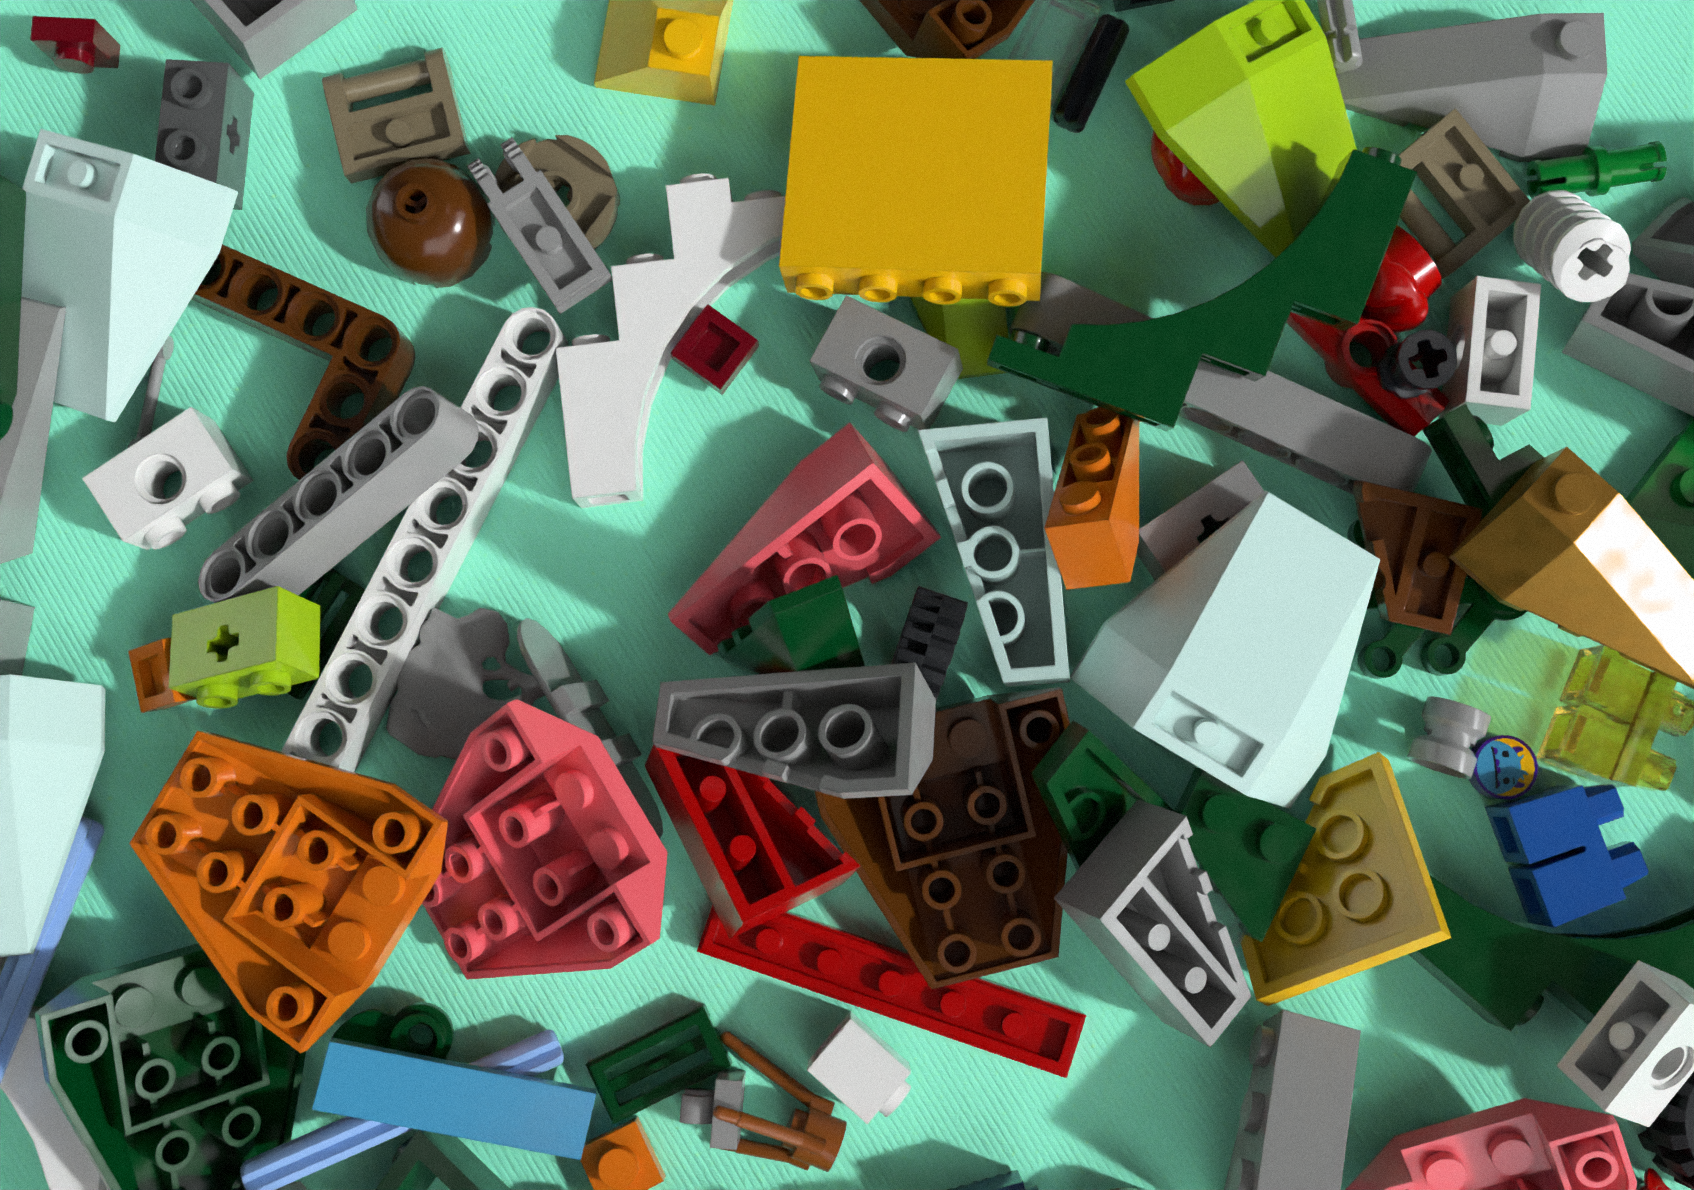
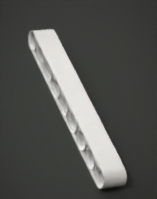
(421, 532)

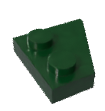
(1244, 848)

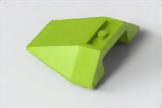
(1253, 114)

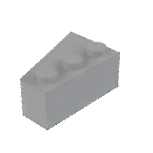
(1155, 923)

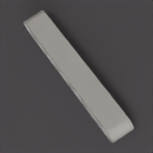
(1264, 414)

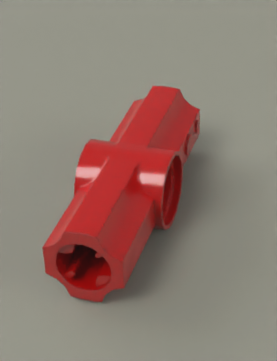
(1333, 347)

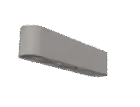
(344, 498)

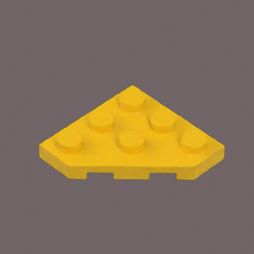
(1356, 892)

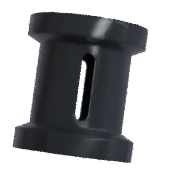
(1429, 348)

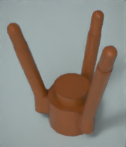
(809, 1136)

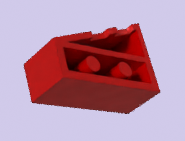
(745, 840)

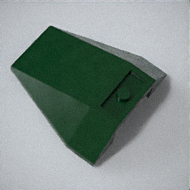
(167, 1074)

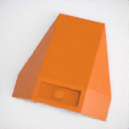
(289, 875)

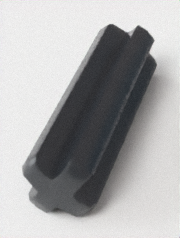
(1091, 73)

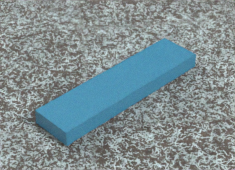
(454, 1099)

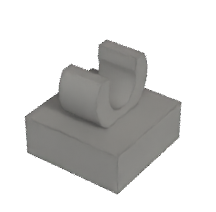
(698, 1107)

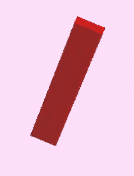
(892, 986)

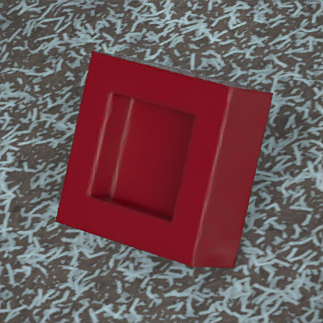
(75, 43)
(714, 349)

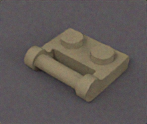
(397, 131)
(1468, 187)

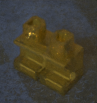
(1614, 721)

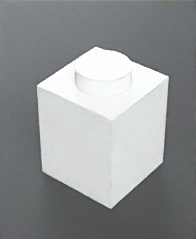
(861, 1069)

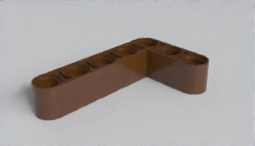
(344, 345)

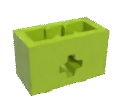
(245, 647)

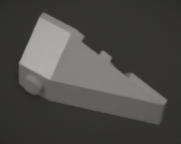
(1515, 80)
(26, 442)

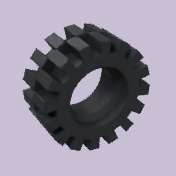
(931, 635)

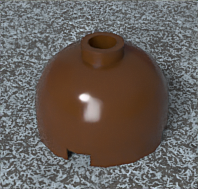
(430, 223)

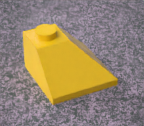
(664, 48)

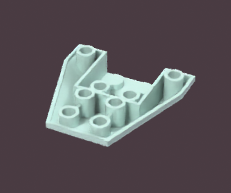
(121, 252)
(1241, 649)
(47, 769)

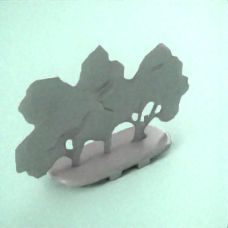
(444, 697)

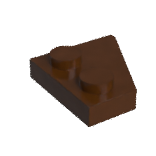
(1414, 542)

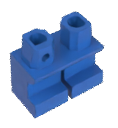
(1562, 853)

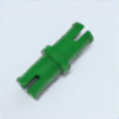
(1598, 169)

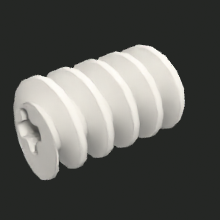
(1573, 246)

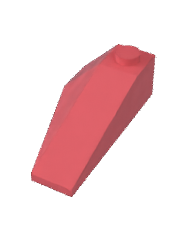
(827, 518)

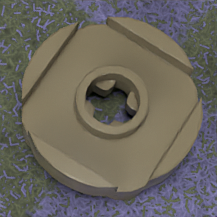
(581, 169)

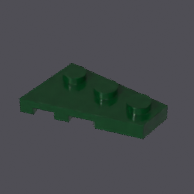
(1087, 790)

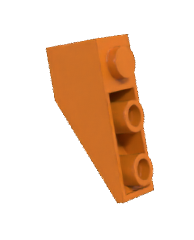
(1097, 502)

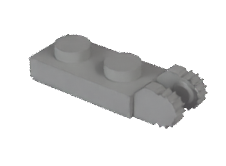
(543, 231)

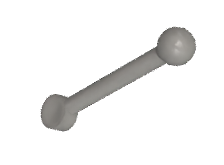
(153, 390)

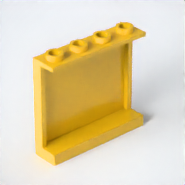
(917, 179)

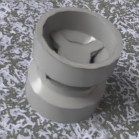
(1450, 733)

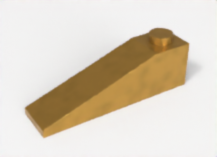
(1586, 562)

